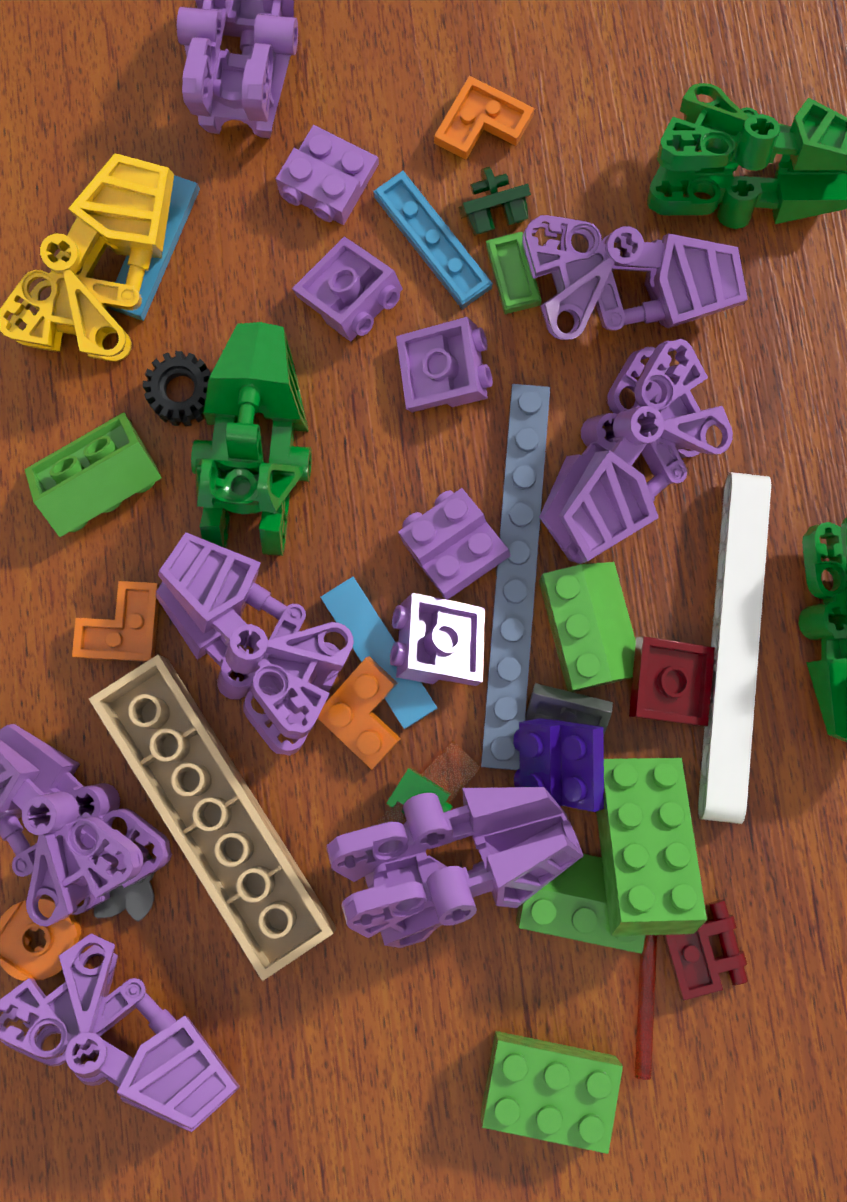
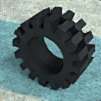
(159, 380)

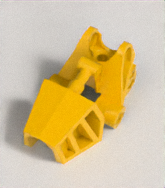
(117, 210)

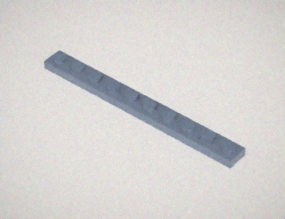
(515, 575)

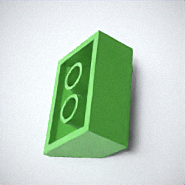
(91, 475)
(589, 624)
(575, 908)

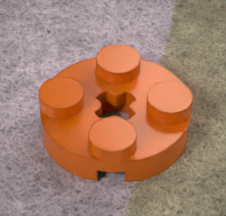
(42, 962)

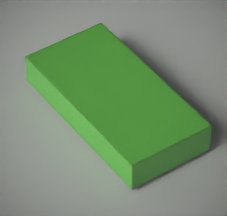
(512, 273)

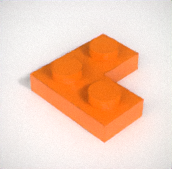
(480, 109)
(129, 635)
(351, 713)

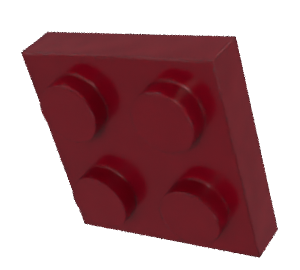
(671, 681)

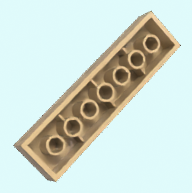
(213, 816)

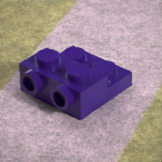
(563, 760)

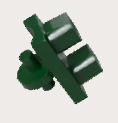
(511, 200)

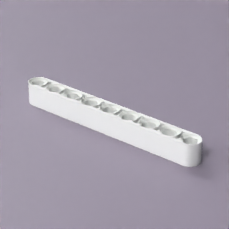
(736, 644)

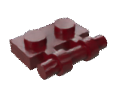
(693, 959)

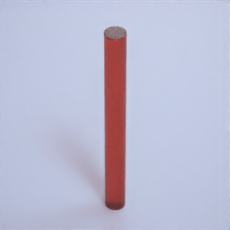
(645, 1013)

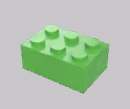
(551, 1092)

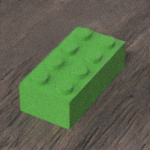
(649, 849)

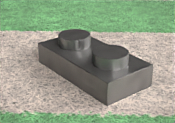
(568, 707)

